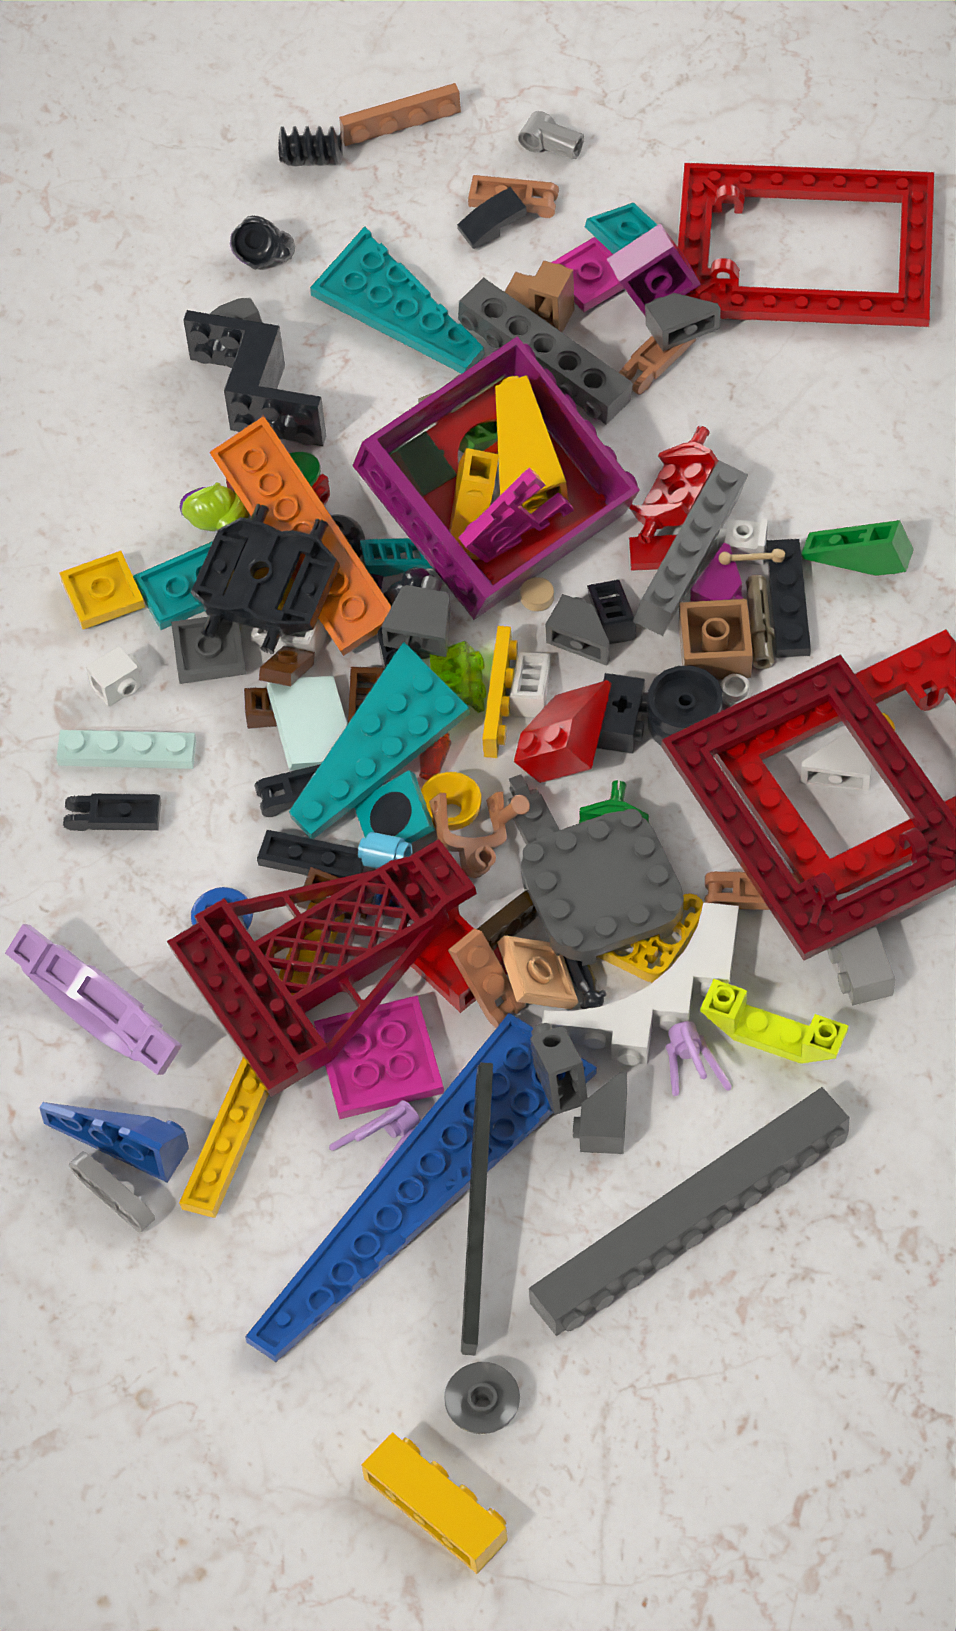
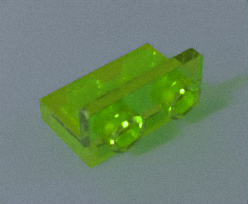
(462, 673)

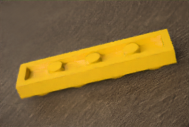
(498, 703)

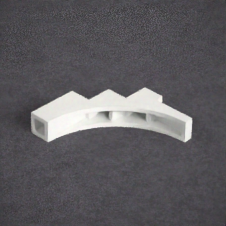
(667, 1001)

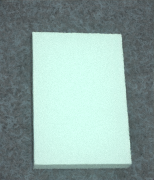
(307, 719)

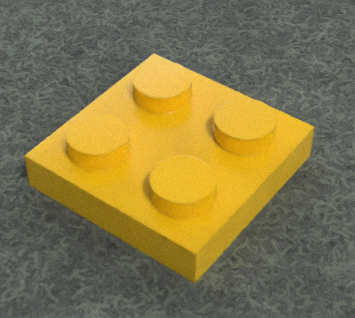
(102, 589)

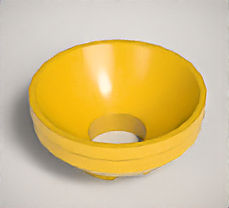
(459, 791)

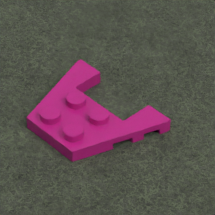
(506, 519)

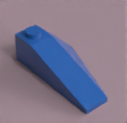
(131, 1138)

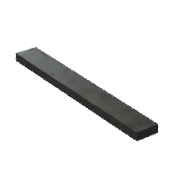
(476, 1211)

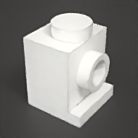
(745, 538)

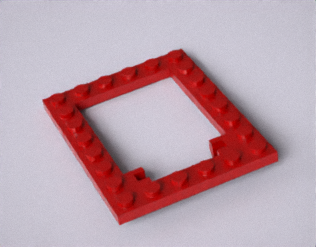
(712, 184)
(912, 669)

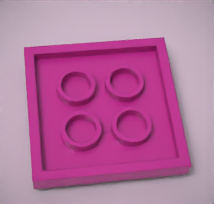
(383, 1060)

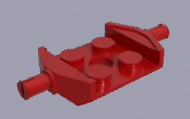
(677, 485)

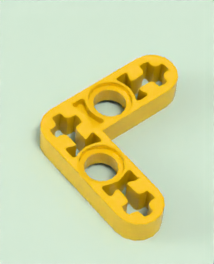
(648, 951)

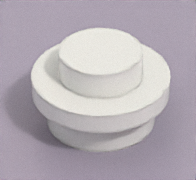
(735, 689)

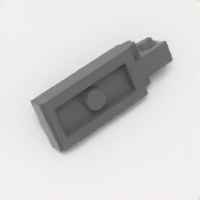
(538, 819)

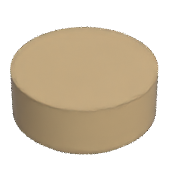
(537, 594)

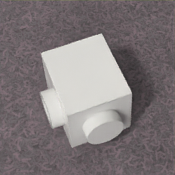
(114, 675)

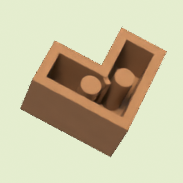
(547, 293)

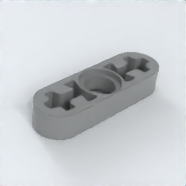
(111, 1191)

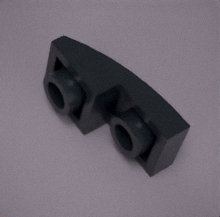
(485, 221)

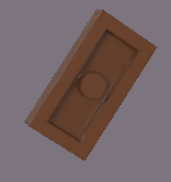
(286, 666)

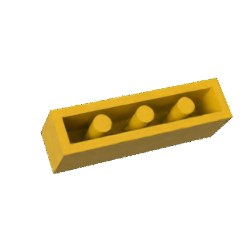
(435, 1501)

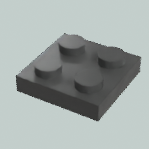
(204, 657)

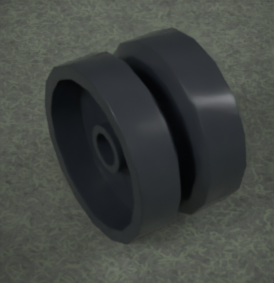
(681, 699)

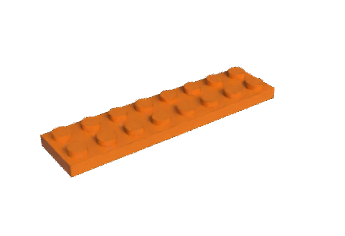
(268, 476)

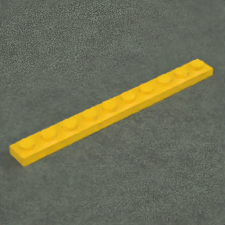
(235, 1120)

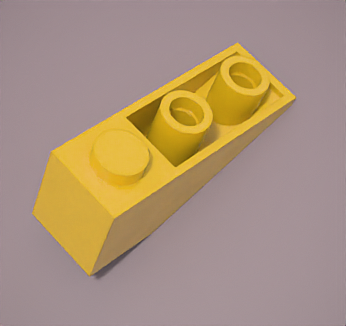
(472, 491)

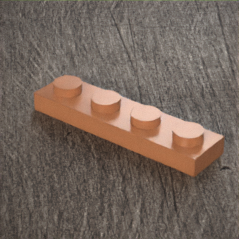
(400, 114)

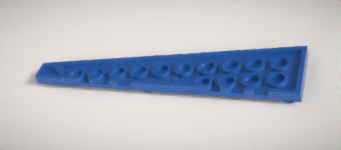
(413, 1186)

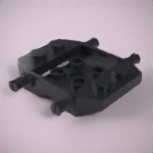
(232, 593)

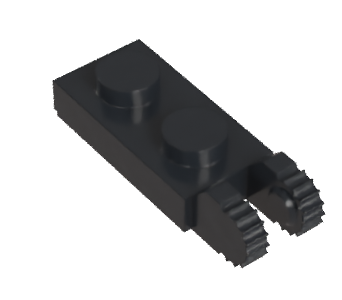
(113, 812)

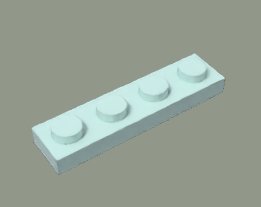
(126, 749)

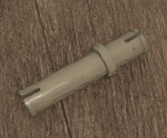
(760, 629)

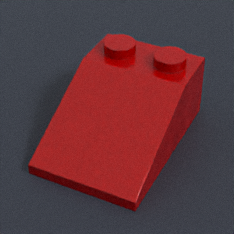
(564, 734)

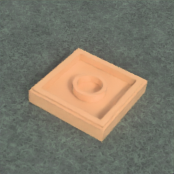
(537, 973)

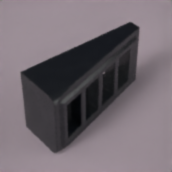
(614, 611)

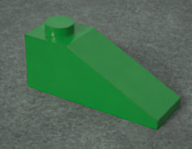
(863, 548)

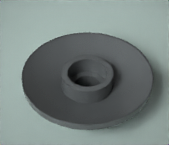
(479, 1382)

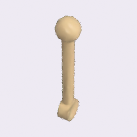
(777, 556)

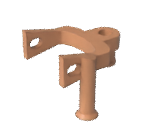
(478, 853)

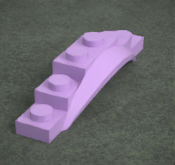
(93, 1000)

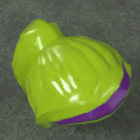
(212, 507)

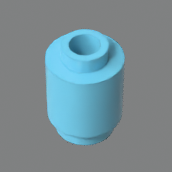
(381, 848)

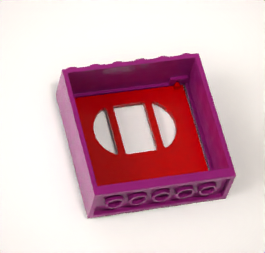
(594, 479)

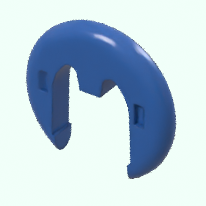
(215, 895)

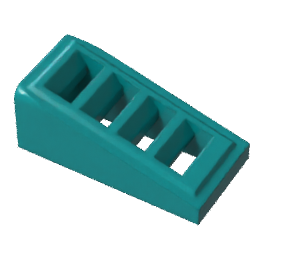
(388, 567)

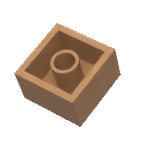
(716, 637)

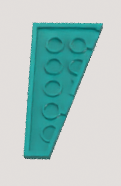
(392, 300)
(391, 728)

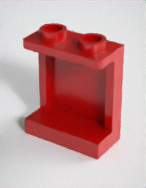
(439, 968)

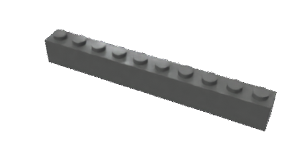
(689, 1211)

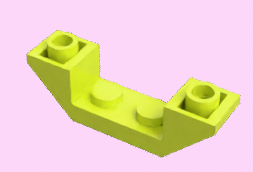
(769, 1032)

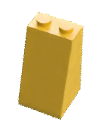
(525, 442)

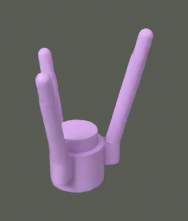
(688, 1044)
(396, 1121)

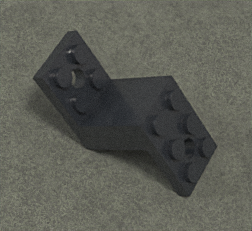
(257, 366)

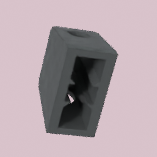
(419, 618)
(554, 1054)

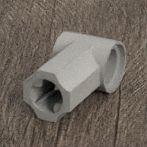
(544, 133)

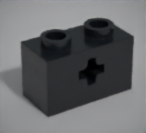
(623, 713)

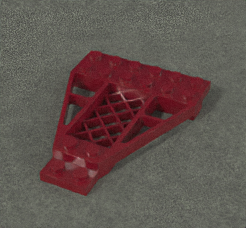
(258, 1006)

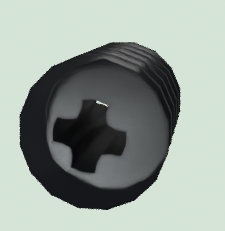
(310, 146)

